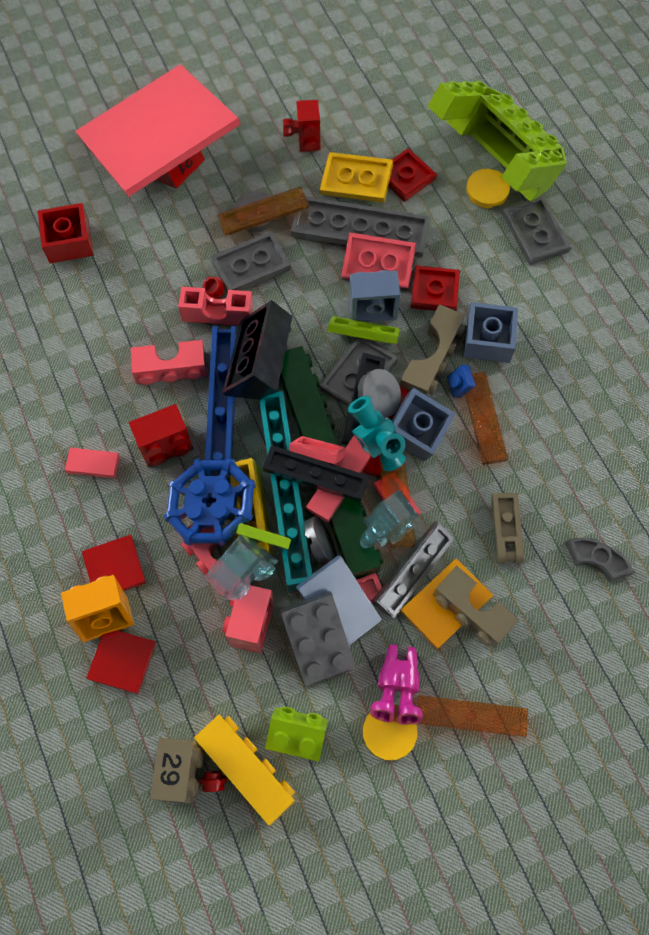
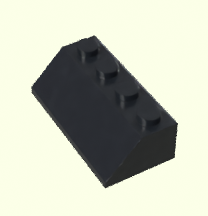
(258, 353)

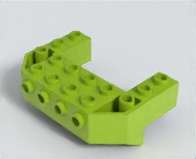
(505, 130)

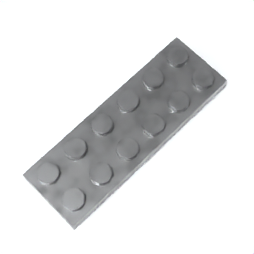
(334, 220)

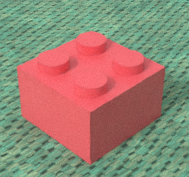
(249, 620)

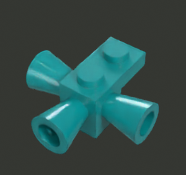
(377, 434)

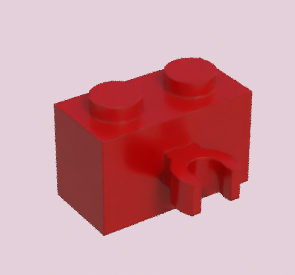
(306, 125)

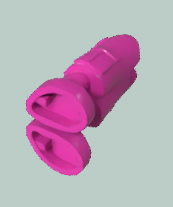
(400, 677)

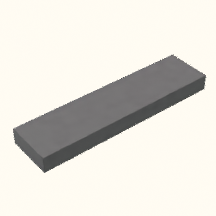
(413, 569)

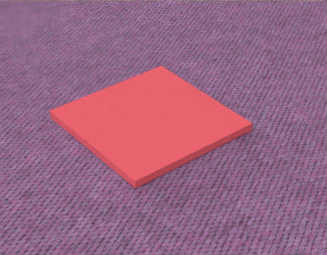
(156, 129)

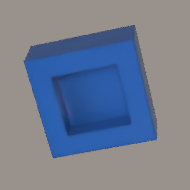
(461, 381)

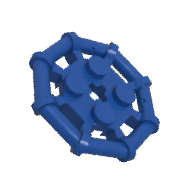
(200, 491)

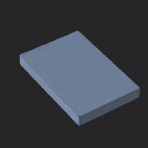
(351, 602)

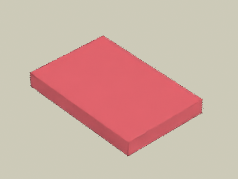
(377, 254)

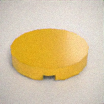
(487, 188)
(387, 739)

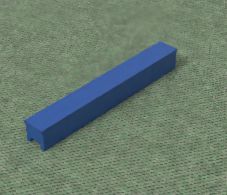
(220, 407)

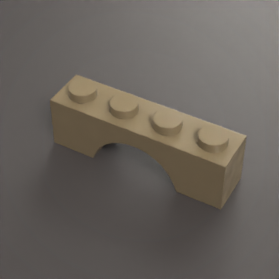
(443, 329)

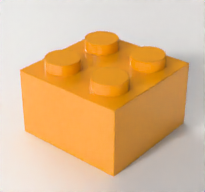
(97, 608)

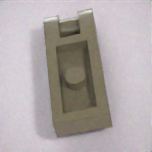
(507, 527)

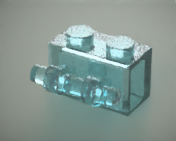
(389, 521)

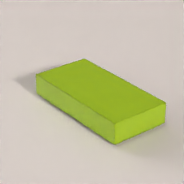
(263, 536)

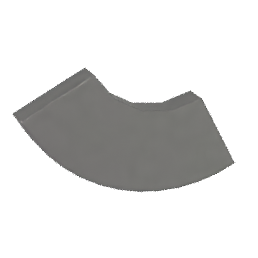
(601, 556)

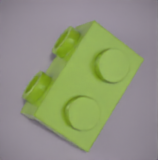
(296, 733)

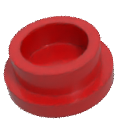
(214, 287)
(213, 781)

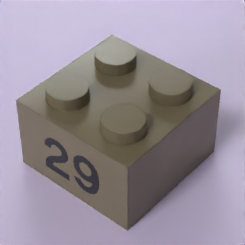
(176, 771)

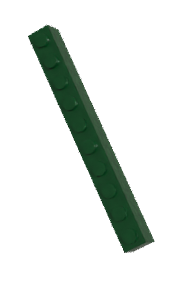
(312, 422)

